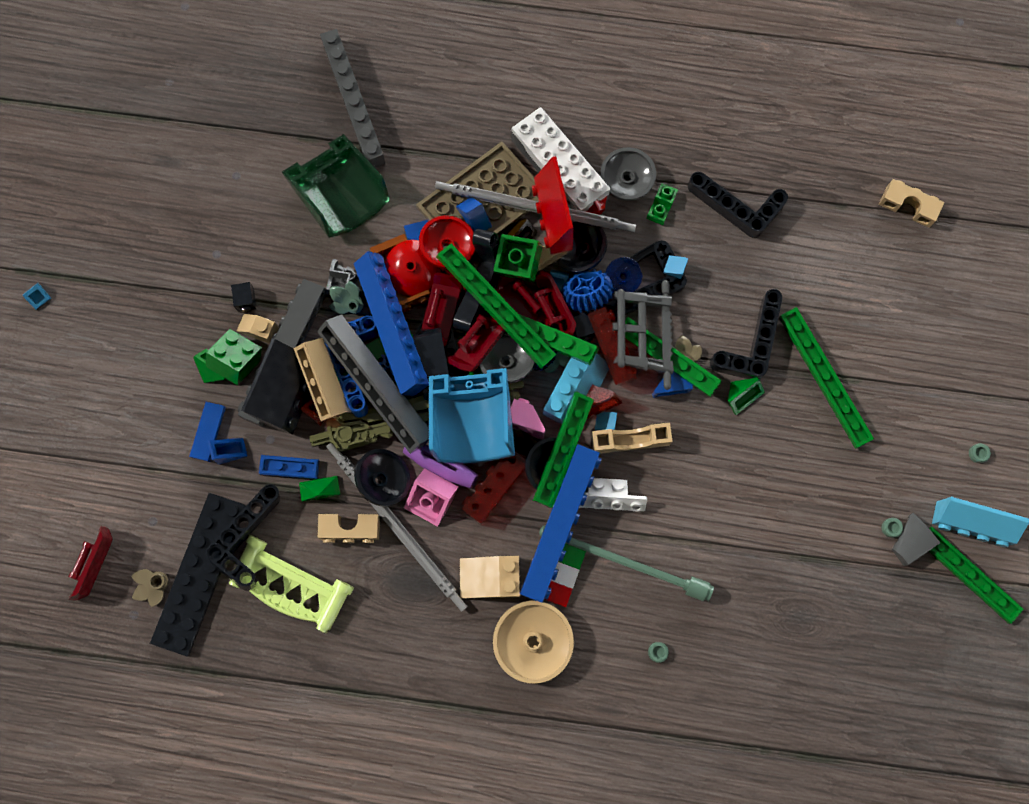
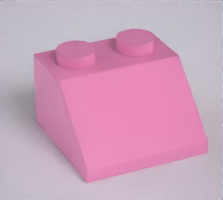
(526, 419)
(430, 497)

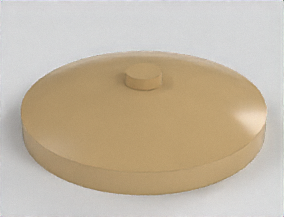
(533, 642)

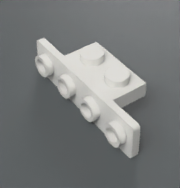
(613, 495)

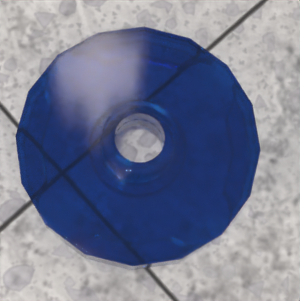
(627, 267)

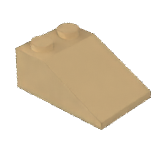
(489, 577)

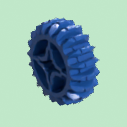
(587, 291)

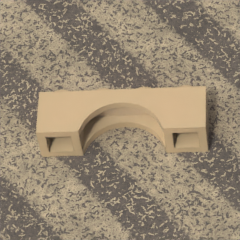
(623, 440)

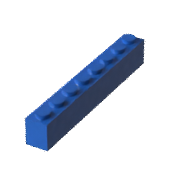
(391, 324)
(559, 523)

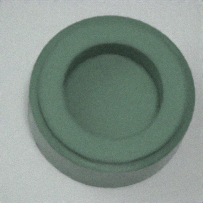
(979, 453)
(892, 527)
(658, 652)

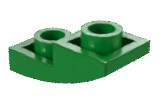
(662, 204)

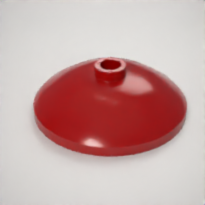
(440, 233)
(410, 281)

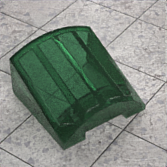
(339, 187)

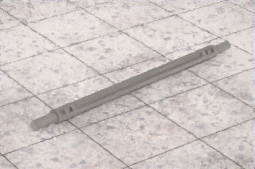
(529, 205)
(404, 536)

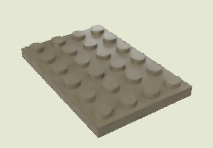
(494, 171)

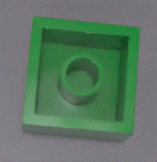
(518, 258)
(233, 356)

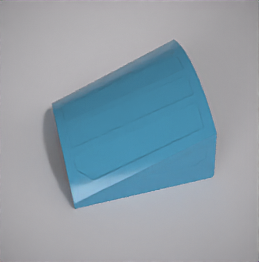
(470, 417)

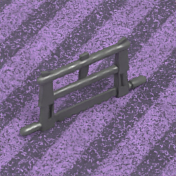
(642, 362)

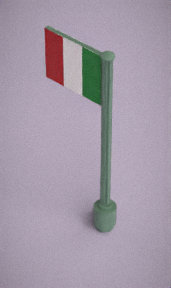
(573, 560)

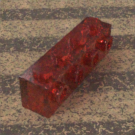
(602, 323)
(494, 487)

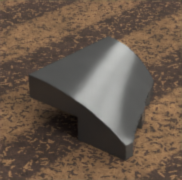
(340, 276)
(914, 541)

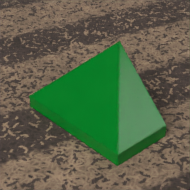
(206, 374)
(743, 393)
(319, 488)

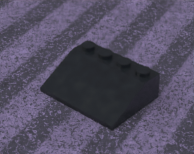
(278, 389)

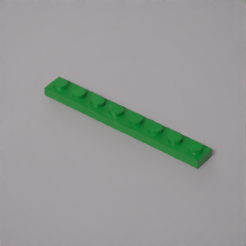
(496, 305)
(826, 378)

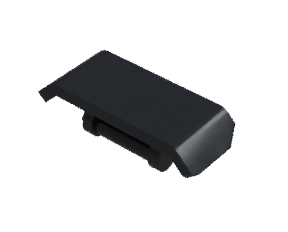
(432, 354)

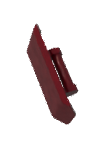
(521, 298)
(553, 303)
(442, 304)
(477, 343)
(93, 564)

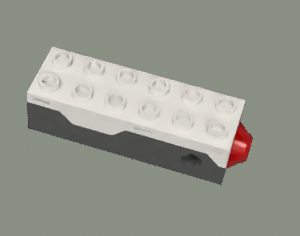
(540, 141)

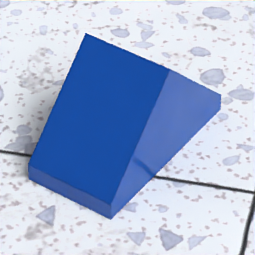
(474, 214)
(678, 386)
(227, 450)

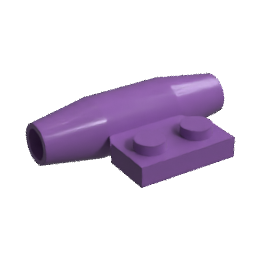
(452, 472)

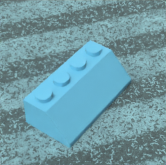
(575, 378)
(979, 521)

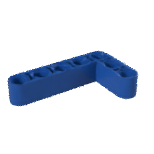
(347, 382)

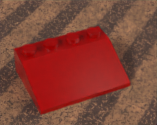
(553, 208)

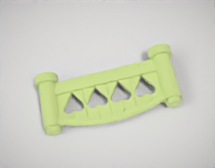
(330, 597)

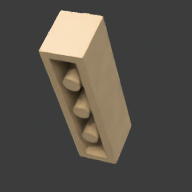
(321, 379)

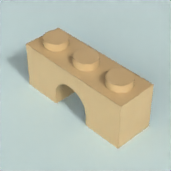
(926, 207)
(366, 529)

